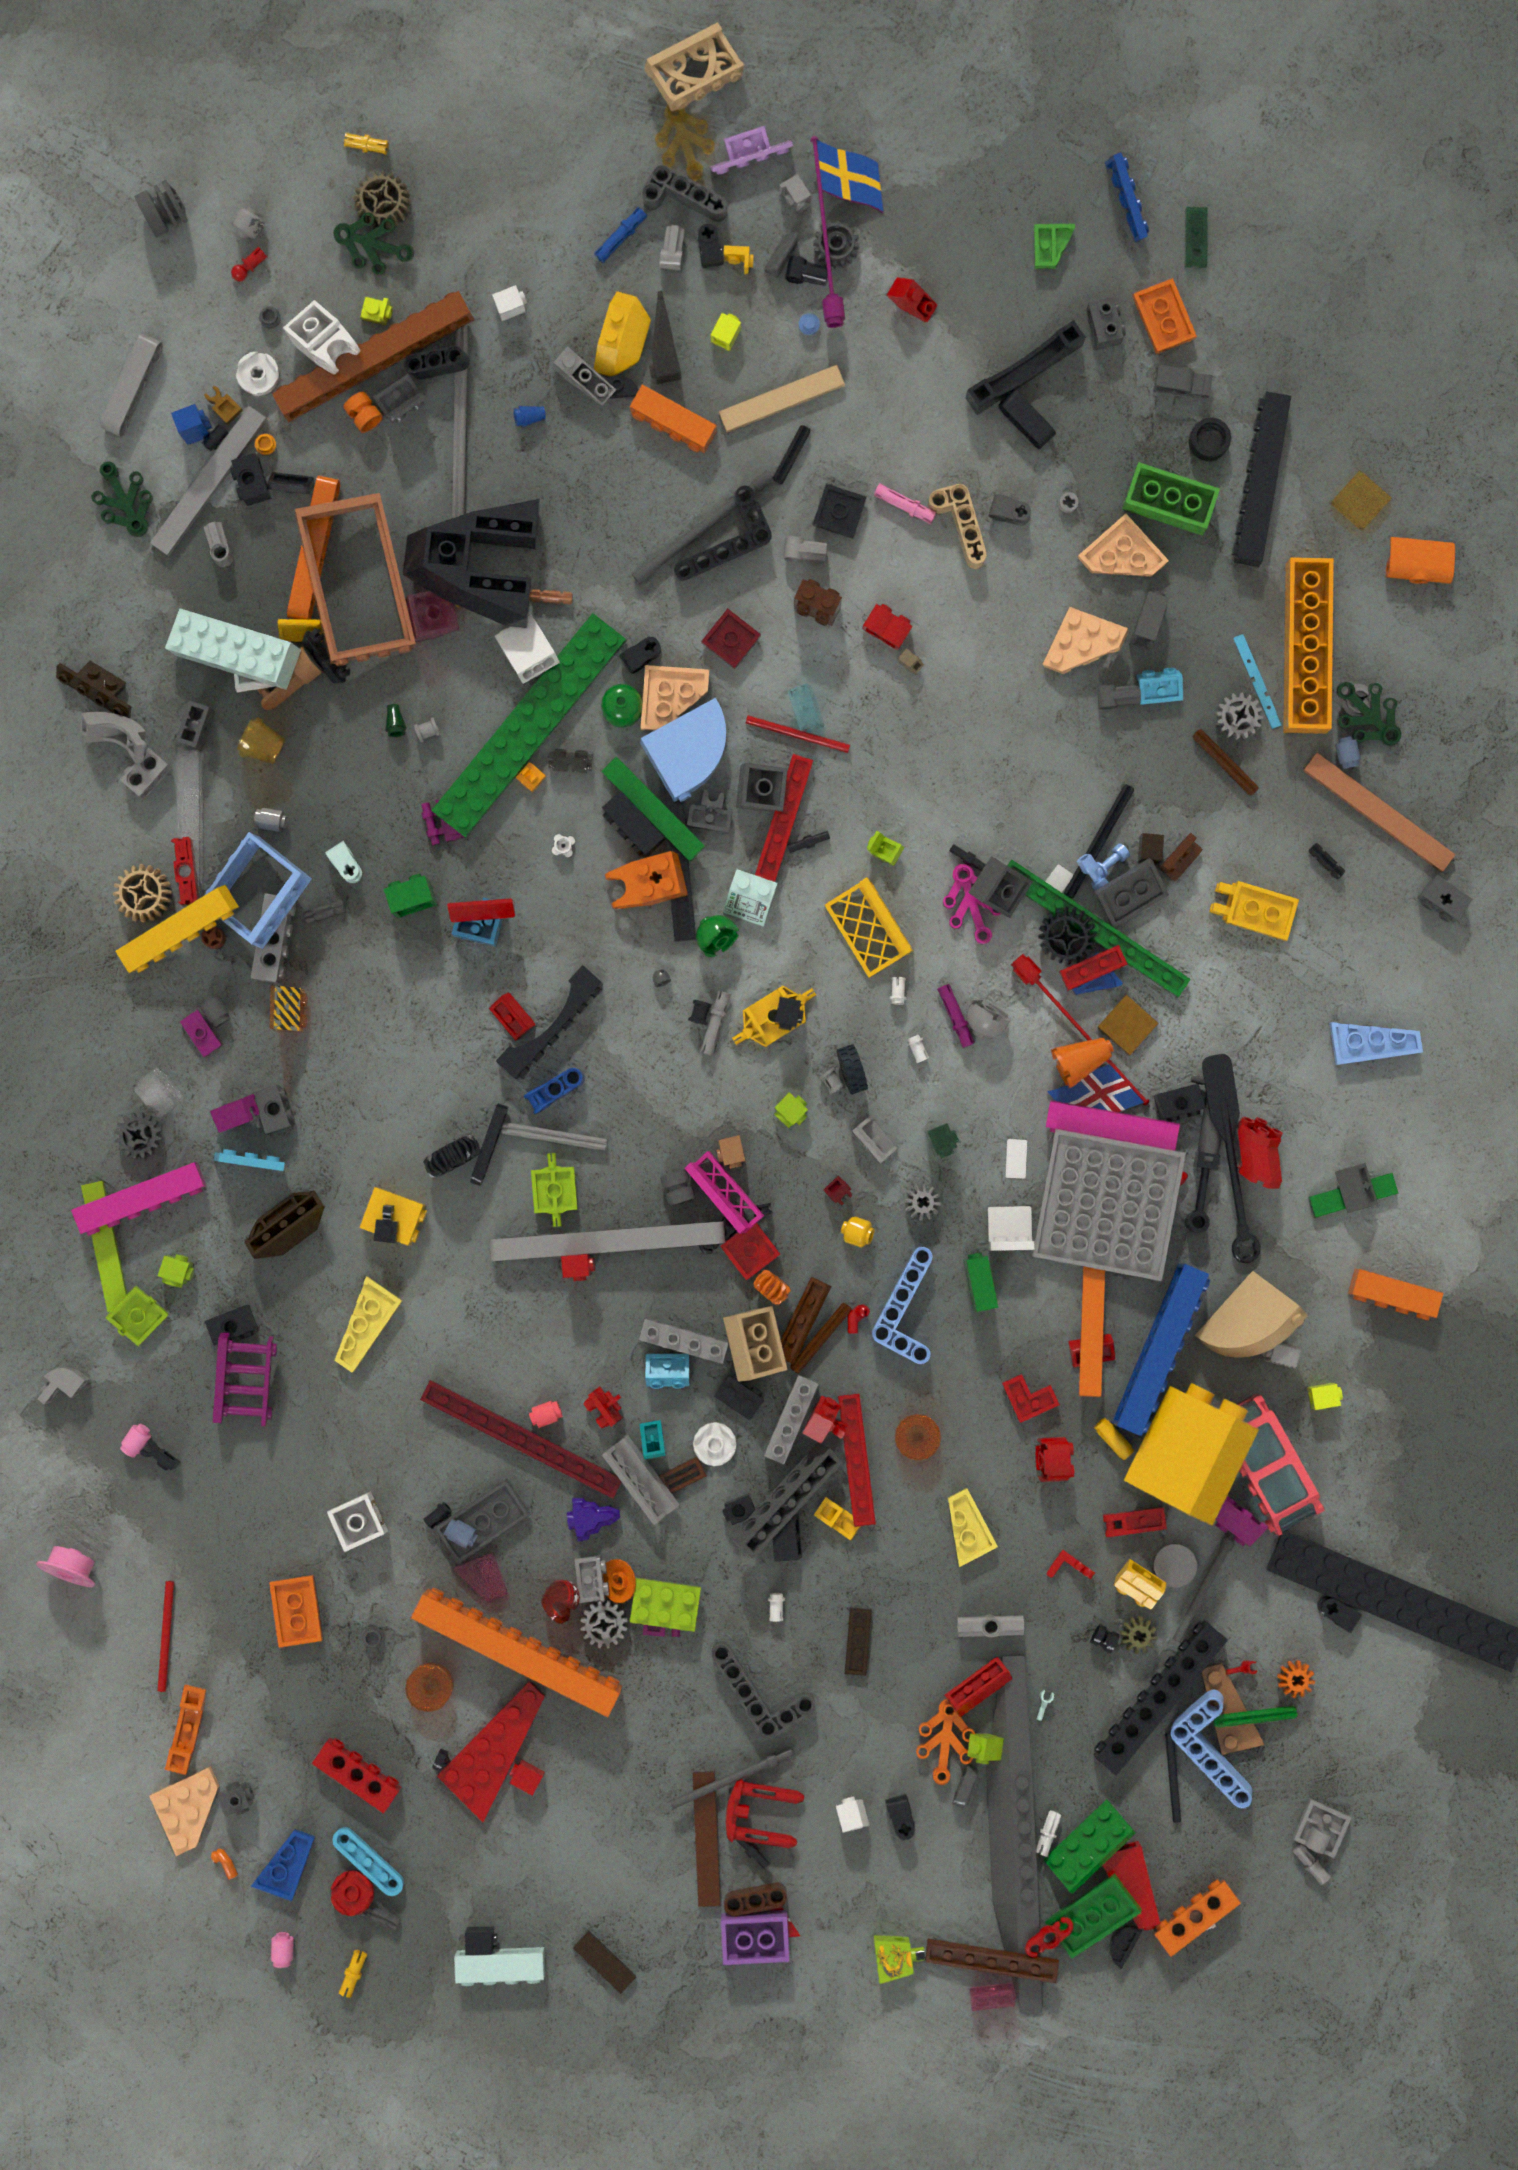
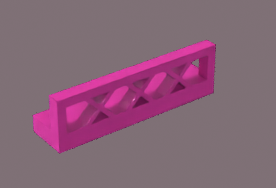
(717, 1196)

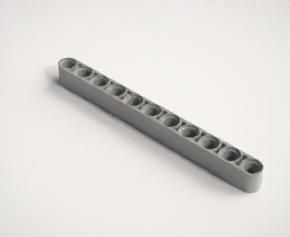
(607, 1241)

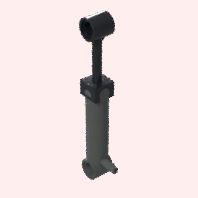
(1207, 1159)

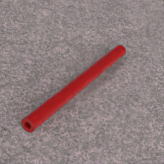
(797, 734)
(165, 1636)

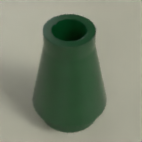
(394, 721)

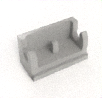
(874, 1139)

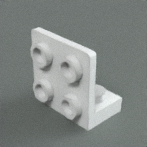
(1010, 1228)

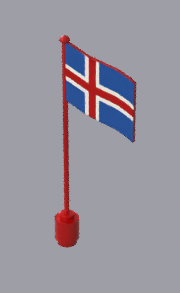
(1104, 1087)

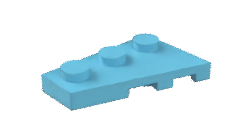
(250, 1159)

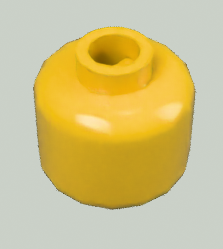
(857, 1231)

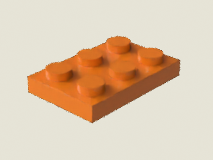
(1164, 316)
(296, 1611)

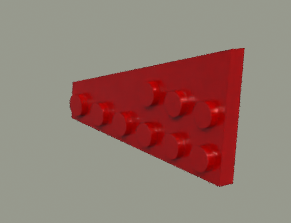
(485, 1761)

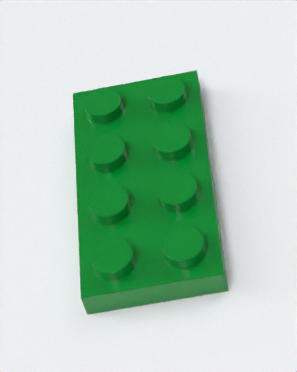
(1089, 1846)
(1096, 1915)

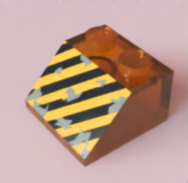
(287, 1009)

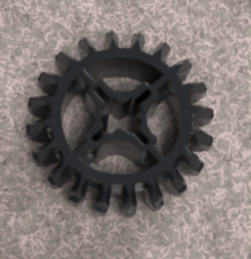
(1059, 935)
(452, 1156)

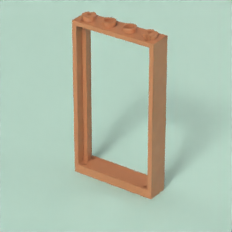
(340, 507)

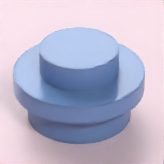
(809, 324)

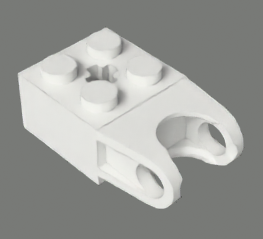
(320, 336)

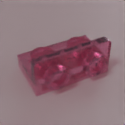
(992, 1997)

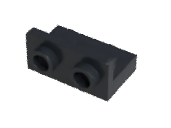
(740, 1397)

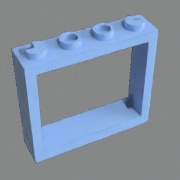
(281, 904)

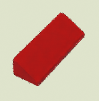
(481, 910)
(978, 1686)

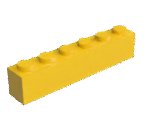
(176, 929)

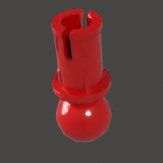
(240, 272)

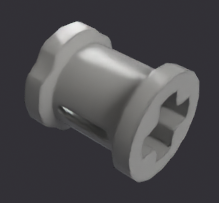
(427, 730)
(832, 1081)

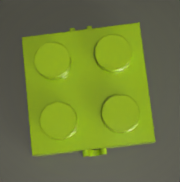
(136, 1315)

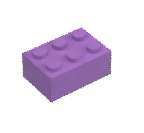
(755, 1937)

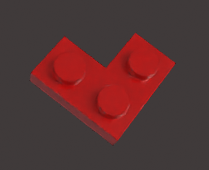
(1028, 1404)

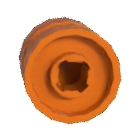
(365, 415)

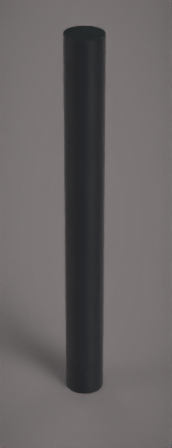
(1173, 1778)

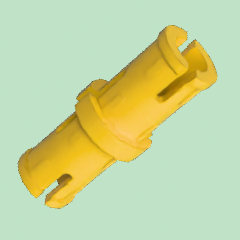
(366, 143)
(352, 1973)

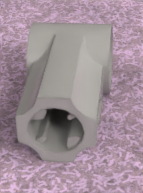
(672, 254)
(218, 543)
(798, 549)

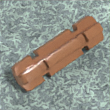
(551, 596)

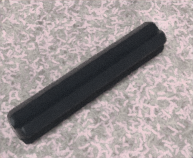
(791, 454)

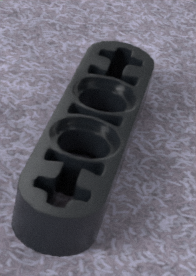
(489, 1144)

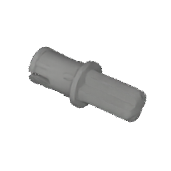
(1311, 1863)

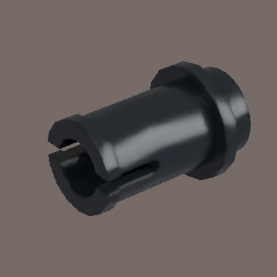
(215, 437)
(436, 1516)

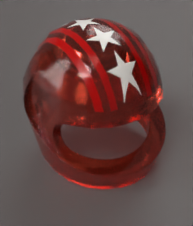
(564, 1596)

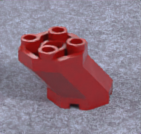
(1259, 1152)

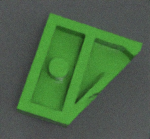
(1050, 244)

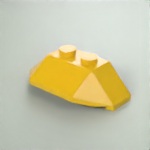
(621, 335)

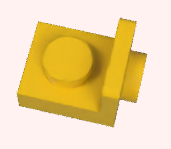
(739, 254)

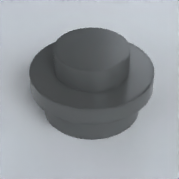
(269, 317)
(373, 1637)

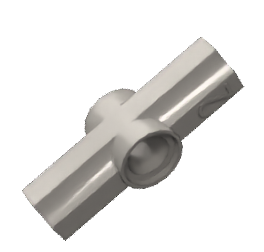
(1004, 1626)

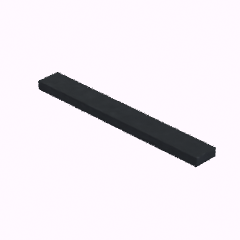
(683, 906)

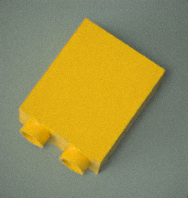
(1192, 1452)

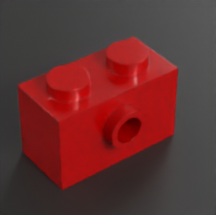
(577, 1266)

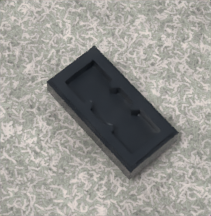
(290, 483)

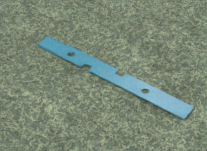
(1258, 684)

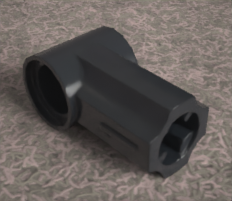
(801, 271)

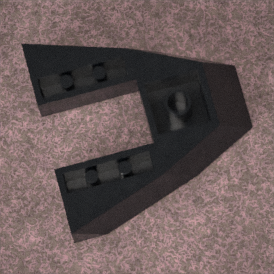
(441, 554)

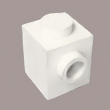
(509, 302)
(852, 1814)

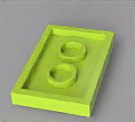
(665, 1604)

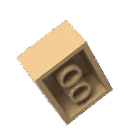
(755, 1343)

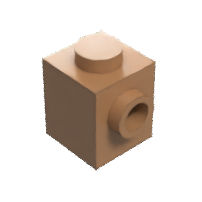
(731, 1152)

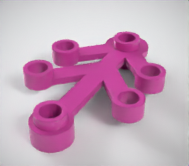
(968, 901)

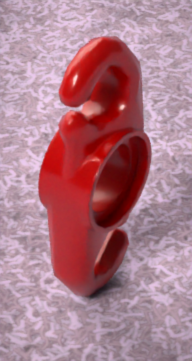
(1059, 1935)

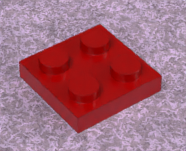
(750, 1251)

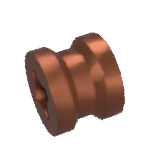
(210, 936)

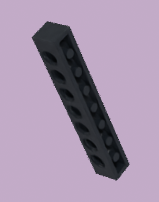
(1159, 1709)

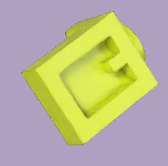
(376, 310)

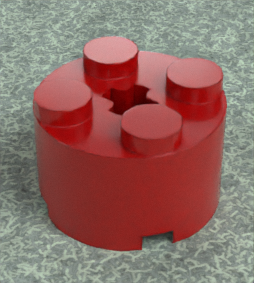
(1054, 1459)

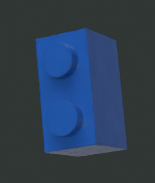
(191, 424)

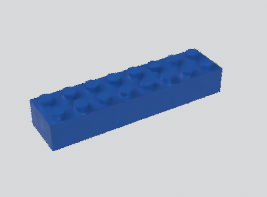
(1160, 1349)

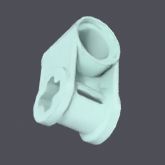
(343, 860)

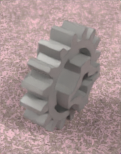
(1231, 713)
(593, 1626)

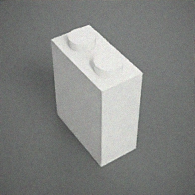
(527, 650)

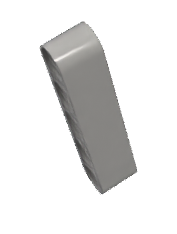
(131, 385)

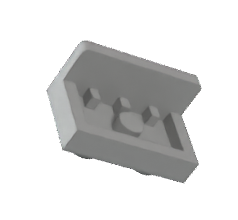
(590, 1579)

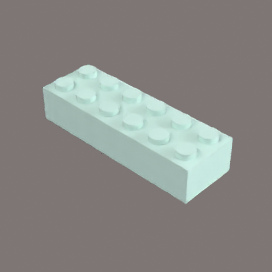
(233, 649)

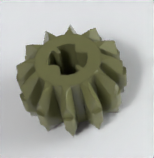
(1133, 1641)

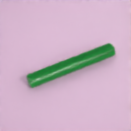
(1255, 1716)

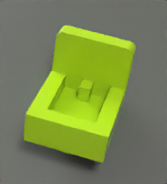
(884, 848)

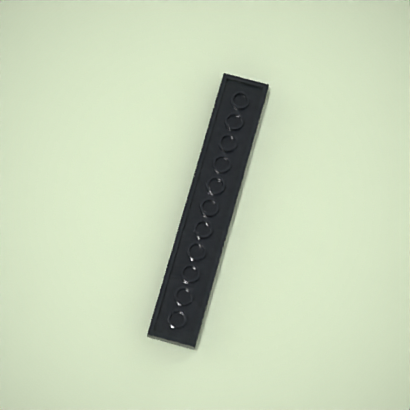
(1395, 1600)

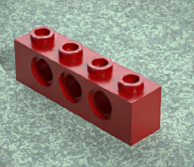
(360, 1786)

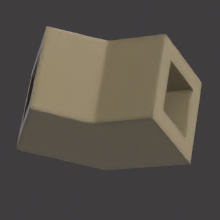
(910, 661)

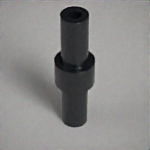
(808, 841)
(968, 858)
(752, 1851)

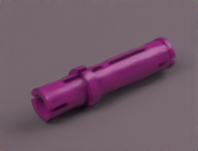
(956, 1016)

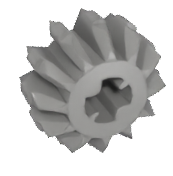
(923, 1209)

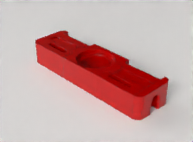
(185, 856)

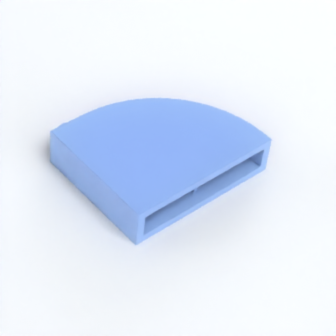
(688, 749)

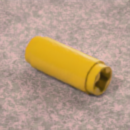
(1114, 1438)

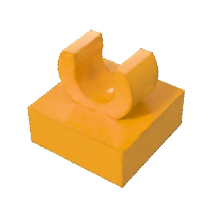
(530, 777)

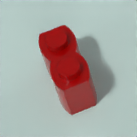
(887, 626)

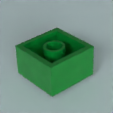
(410, 896)

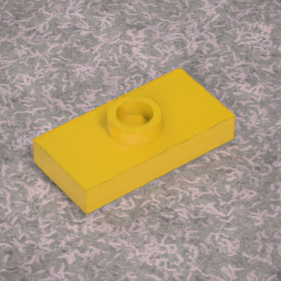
(295, 629)

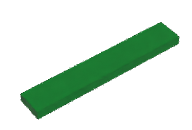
(653, 809)

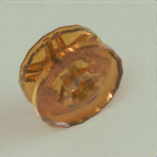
(917, 1450)
(423, 1676)

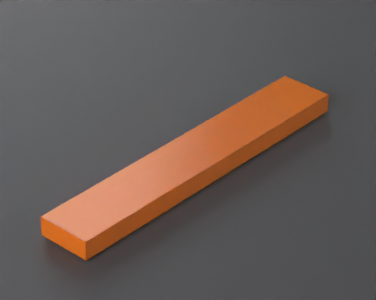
(1091, 1332)

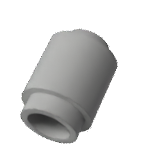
(270, 819)

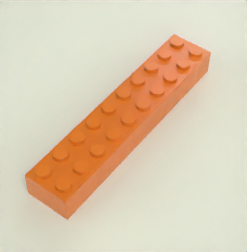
(517, 1651)

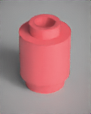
(545, 1414)

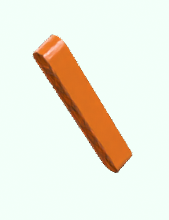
(302, 596)

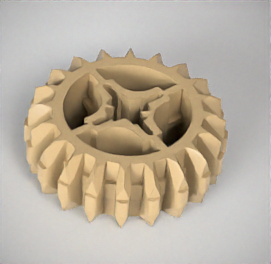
(140, 901)

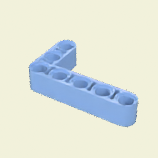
(901, 1307)
(1208, 1751)

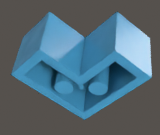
(479, 931)

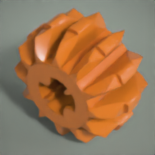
(771, 1287)
(1300, 1671)

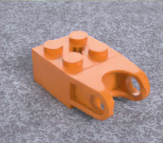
(642, 883)

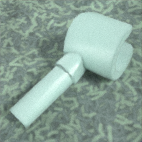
(1044, 1704)

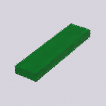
(1332, 1200)

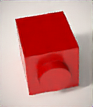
(526, 1777)

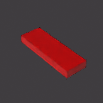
(1093, 967)

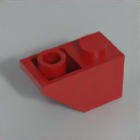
(912, 299)

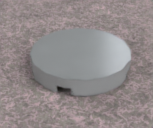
(1175, 1564)

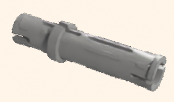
(715, 1023)

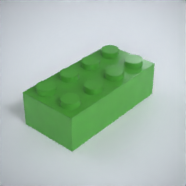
(1170, 498)

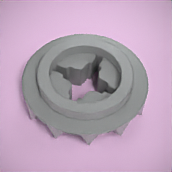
(1361, 691)

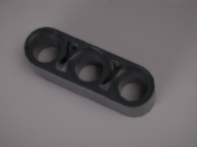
(446, 365)
(1026, 419)

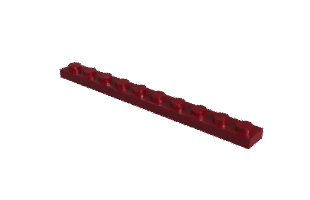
(521, 1439)

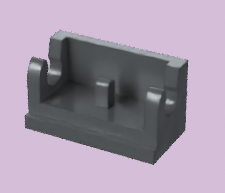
(1356, 1188)

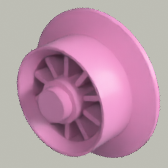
(68, 1566)

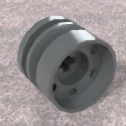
(161, 208)

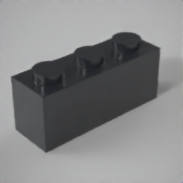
(632, 824)

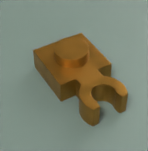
(224, 406)

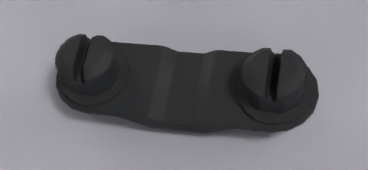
(312, 642)

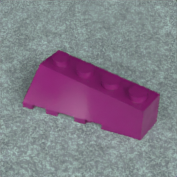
(1239, 1522)

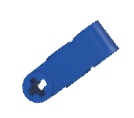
(544, 1094)

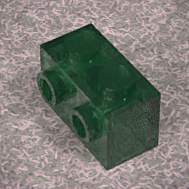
(942, 1140)

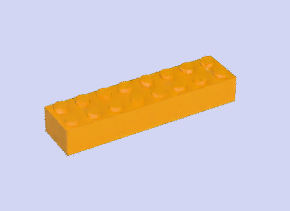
(1308, 645)

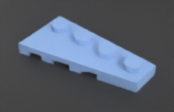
(1366, 1043)

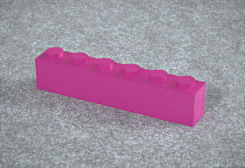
(1112, 1125)
(138, 1198)

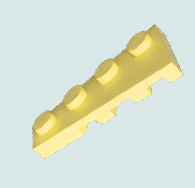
(370, 1316)

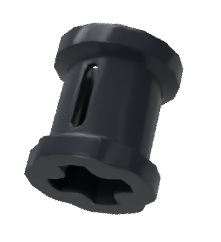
(699, 1012)

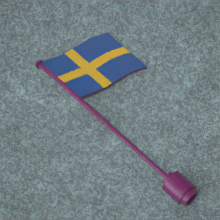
(851, 179)

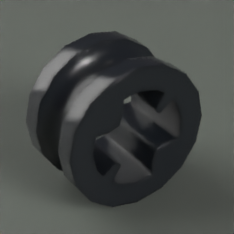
(764, 1208)

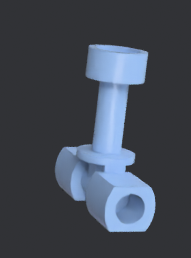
(1099, 871)

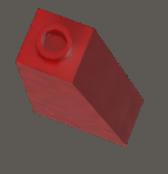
(1131, 1870)

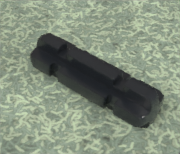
(1326, 861)

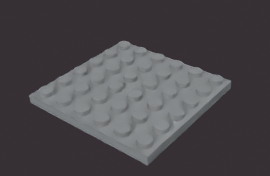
(1109, 1204)

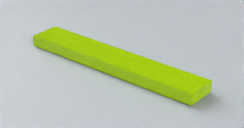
(106, 1252)

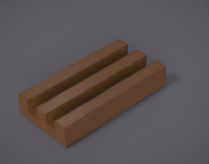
(698, 1467)

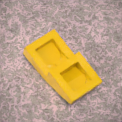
(837, 1518)

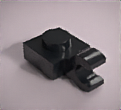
(386, 1229)
(164, 1458)

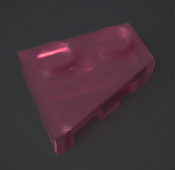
(483, 1576)

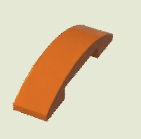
(187, 1729)

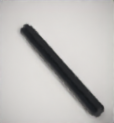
(1100, 838)

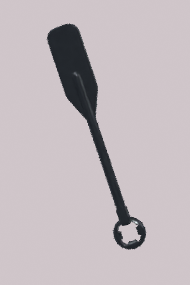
(1224, 1115)

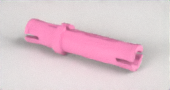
(910, 506)

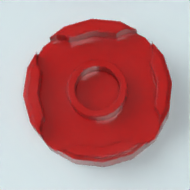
(352, 1893)

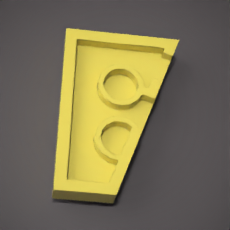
(969, 1528)

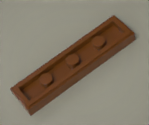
(803, 1318)

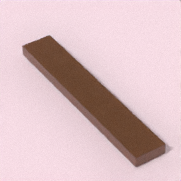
(706, 1842)
(991, 1960)

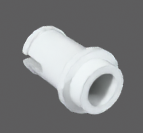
(898, 991)
(917, 1048)
(776, 1606)

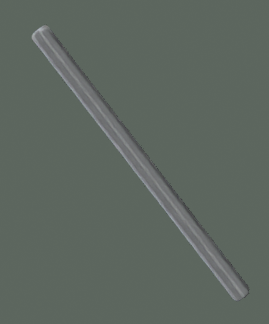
(459, 428)

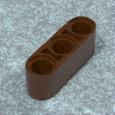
(747, 1906)

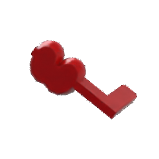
(1064, 1556)

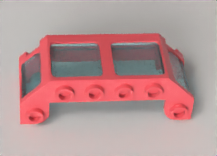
(1276, 1471)

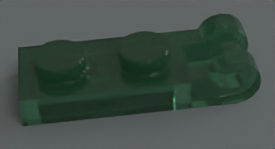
(1196, 236)

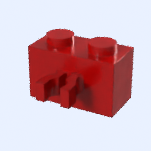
(823, 1420)

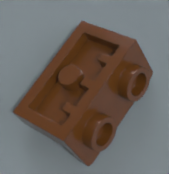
(1181, 858)

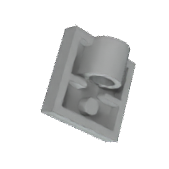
(1321, 1828)

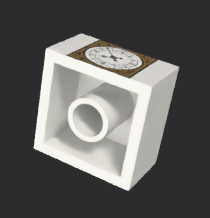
(357, 1521)

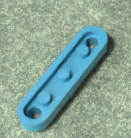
(368, 1861)

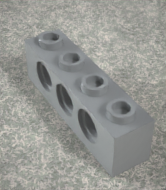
(275, 972)
(684, 1341)
(791, 1419)

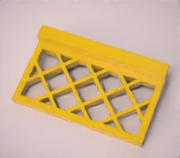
(885, 918)

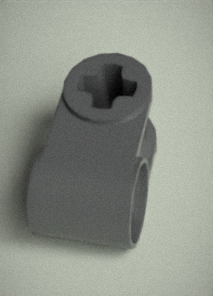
(1007, 510)

